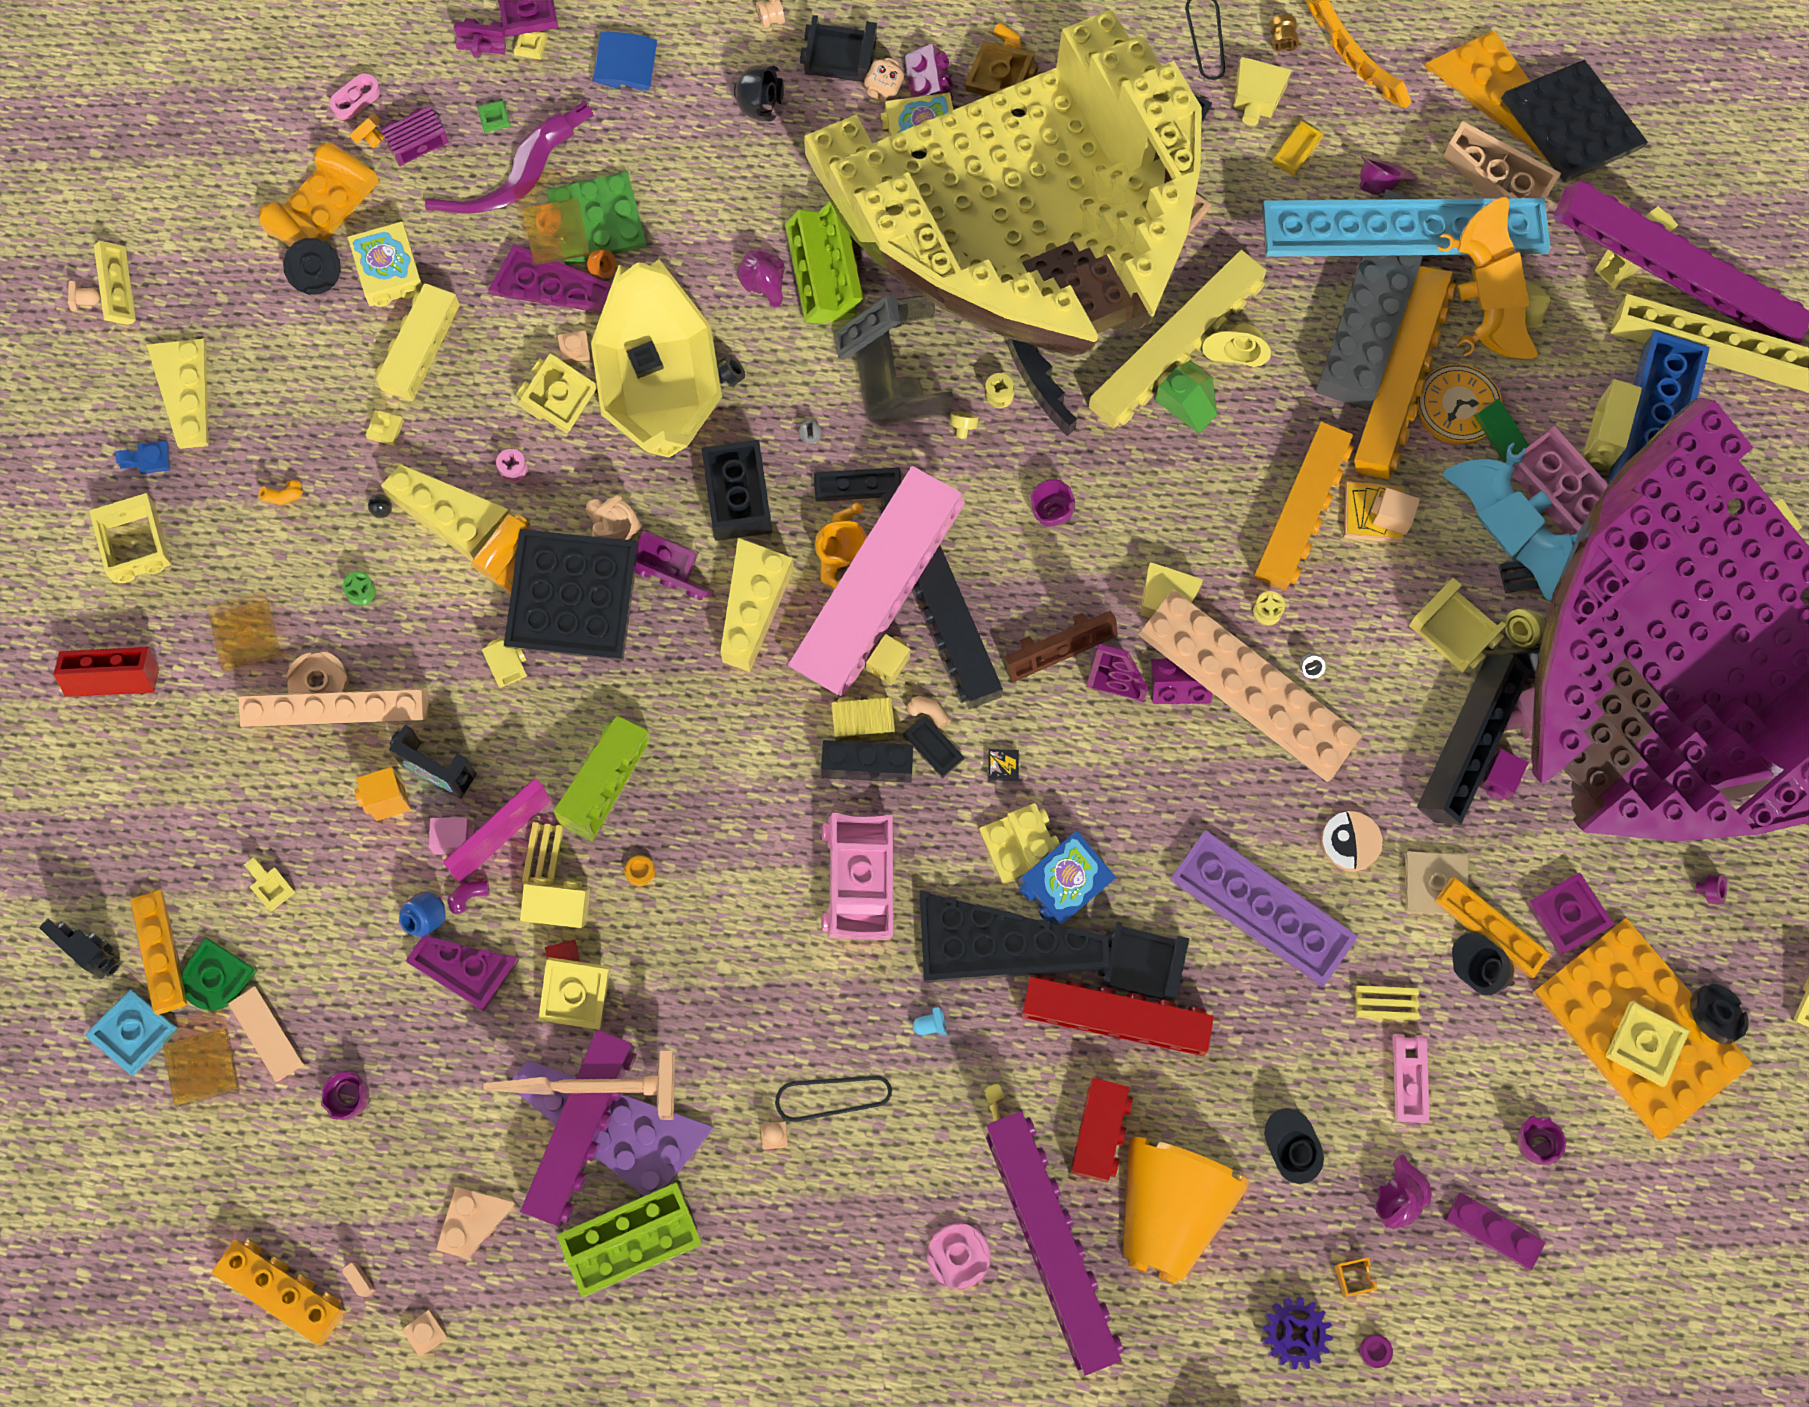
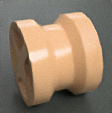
(770, 13)

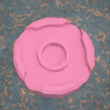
(961, 1265)

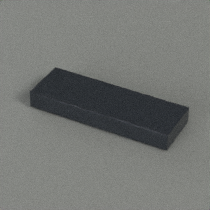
(855, 484)

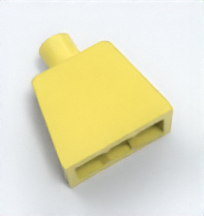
(1259, 89)
(1161, 581)

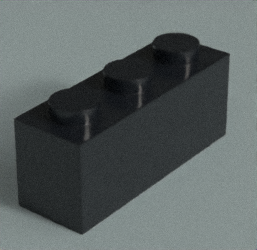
(867, 761)

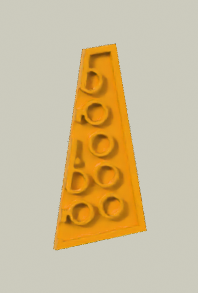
(1482, 74)

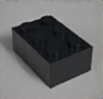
(736, 490)

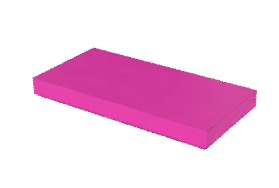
(497, 830)

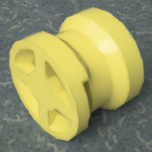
(1002, 397)
(1271, 602)

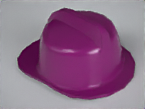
(1382, 175)

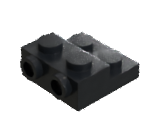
(88, 951)

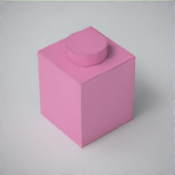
(448, 834)

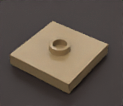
(1427, 876)

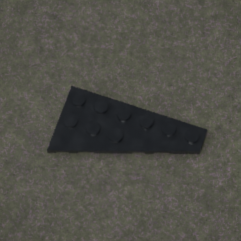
(987, 942)

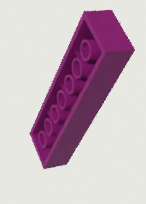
(1052, 1245)

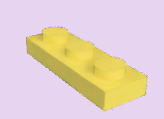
(114, 283)

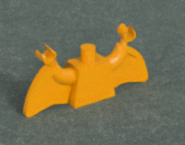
(1496, 283)

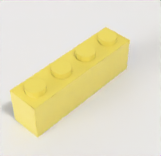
(417, 341)

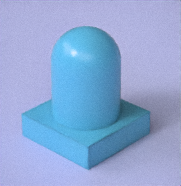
(931, 1023)

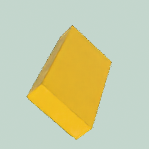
(1297, 148)

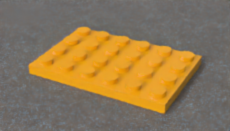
(1590, 1002)

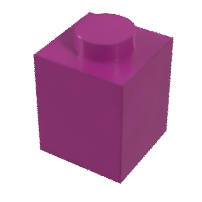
(1504, 775)

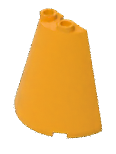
(1174, 1206)

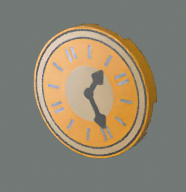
(1451, 400)

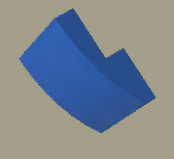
(624, 60)

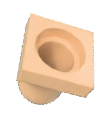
(81, 296)
(774, 1135)

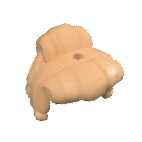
(612, 518)

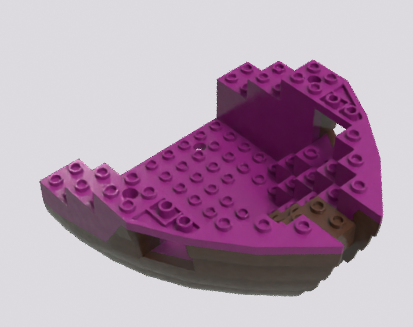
(1679, 648)

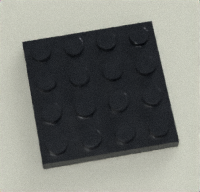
(1574, 120)
(571, 594)

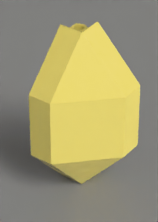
(669, 405)

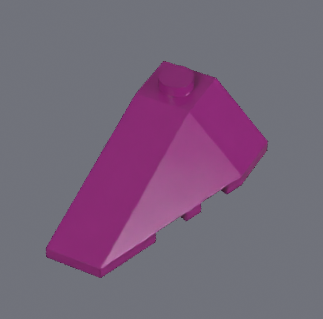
(1116, 673)

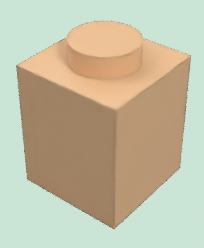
(1395, 510)

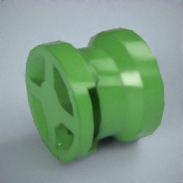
(354, 583)

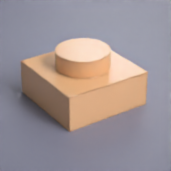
(574, 347)
(424, 1333)

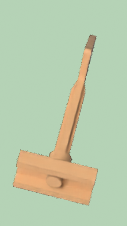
(661, 1085)

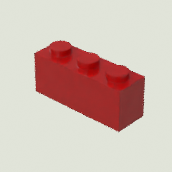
(106, 671)
(1101, 1130)

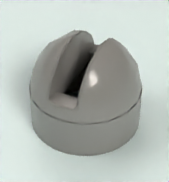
(816, 428)
(1314, 670)

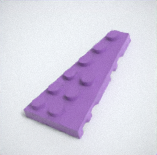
(636, 1142)

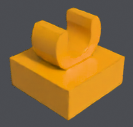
(368, 131)

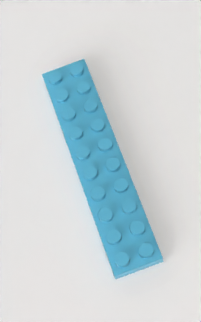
(1391, 226)

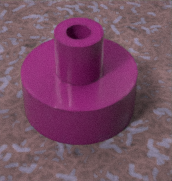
(1714, 888)

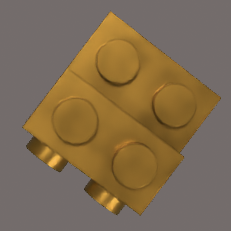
(999, 68)

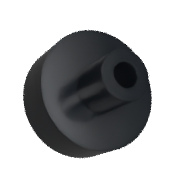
(730, 370)

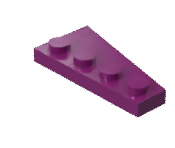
(548, 283)

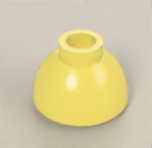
(1524, 627)

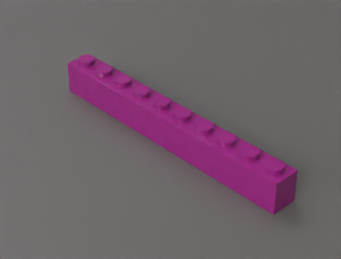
(1681, 263)

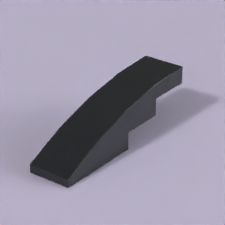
(1036, 375)

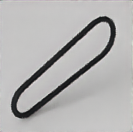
(1195, 43)
(835, 1112)

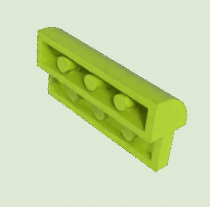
(629, 1240)

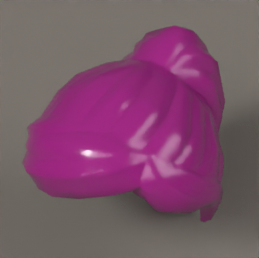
(763, 274)
(1403, 1196)

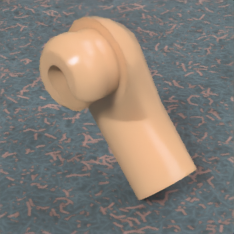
(928, 706)

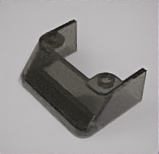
(893, 397)

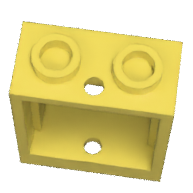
(1611, 424)
(121, 513)

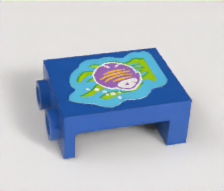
(1065, 879)

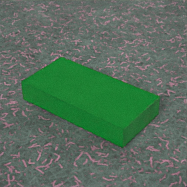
(1500, 429)

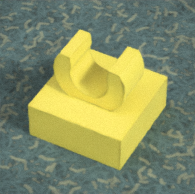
(384, 427)

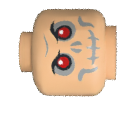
(883, 79)

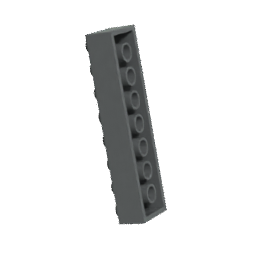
(1368, 326)

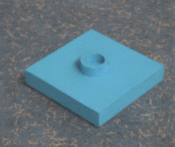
(131, 1032)

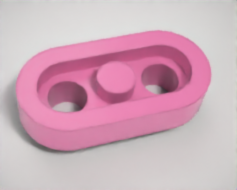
(352, 95)

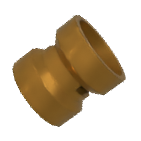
(1283, 32)

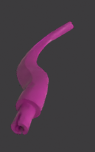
(527, 164)

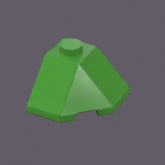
(1189, 396)

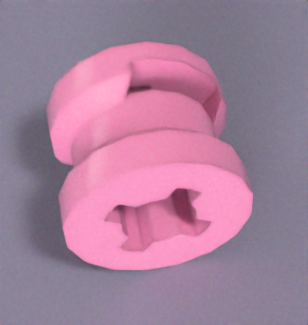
(516, 471)

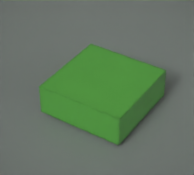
(494, 116)

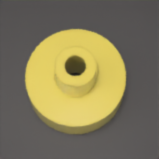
(963, 422)

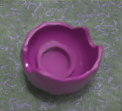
(1059, 496)
(349, 1084)
(1547, 1151)

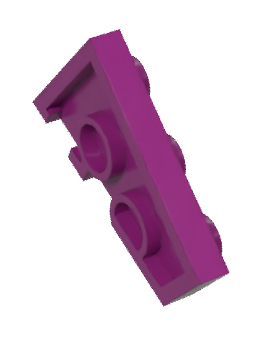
(464, 970)

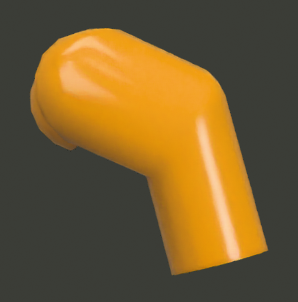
(1009, 36)
(280, 497)

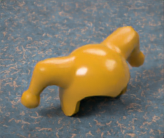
(839, 543)

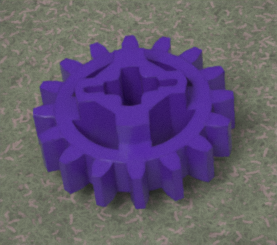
(1285, 1342)

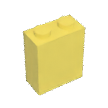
(1617, 269)

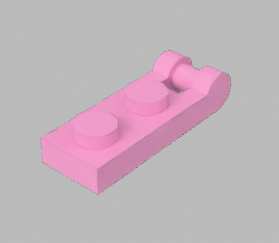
(1411, 1079)

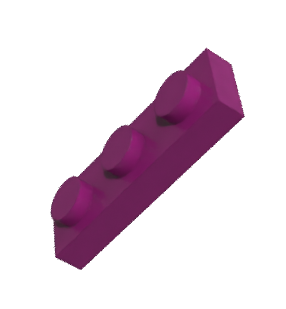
(1495, 1231)

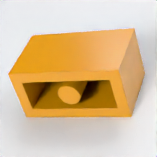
(382, 794)

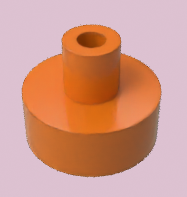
(601, 264)

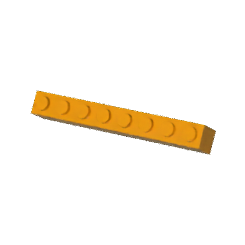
(1404, 373)

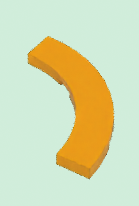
(1392, 87)

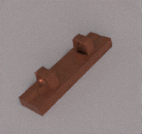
(1061, 646)

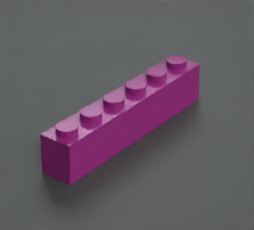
(577, 1132)

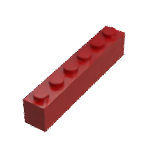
(1118, 1016)

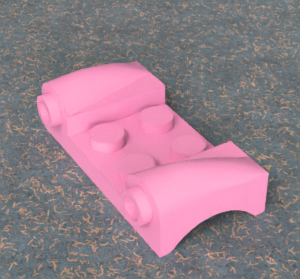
(859, 877)

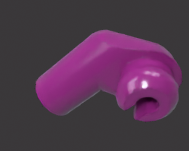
(464, 892)

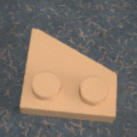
(471, 1221)

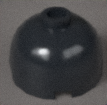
(757, 87)

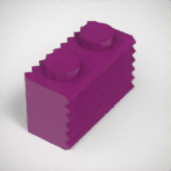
(414, 135)

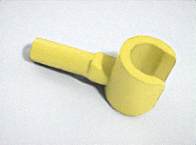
(994, 1094)

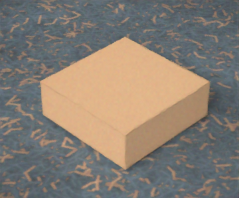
(358, 1280)

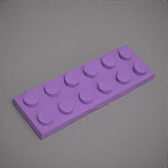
(1264, 908)

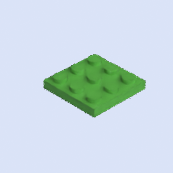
(607, 213)

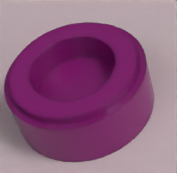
(1376, 1351)

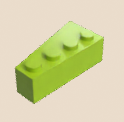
(602, 778)

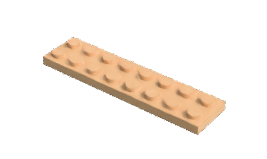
(1250, 685)

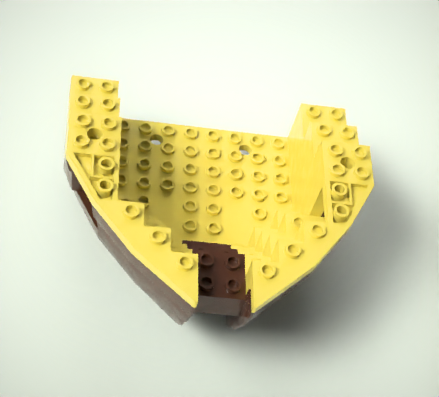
(1038, 217)

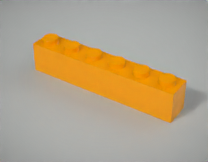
(1303, 507)

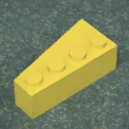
(447, 511)
(754, 597)

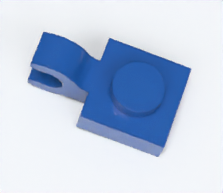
(150, 457)

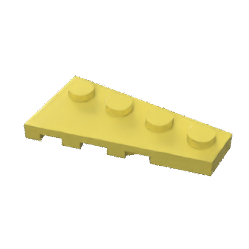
(183, 385)

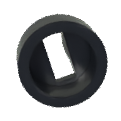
(379, 509)

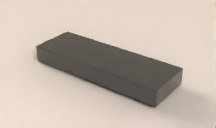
(867, 326)

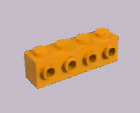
(278, 1291)

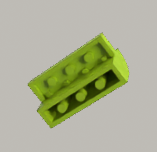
(823, 265)

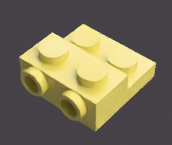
(556, 393)
(1018, 841)

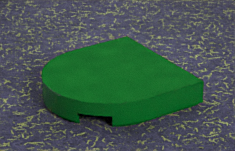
(214, 976)

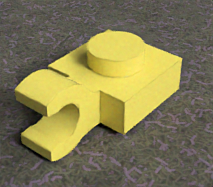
(270, 886)

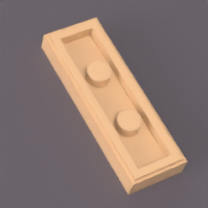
(266, 1034)

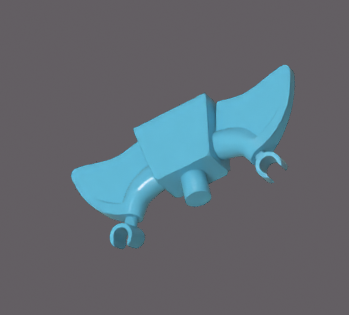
(1513, 518)

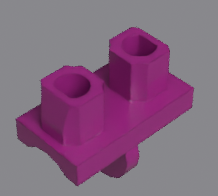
(480, 38)

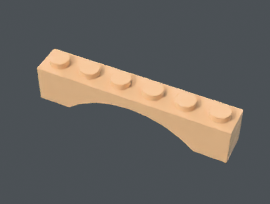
(333, 707)

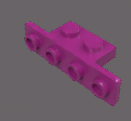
(670, 563)

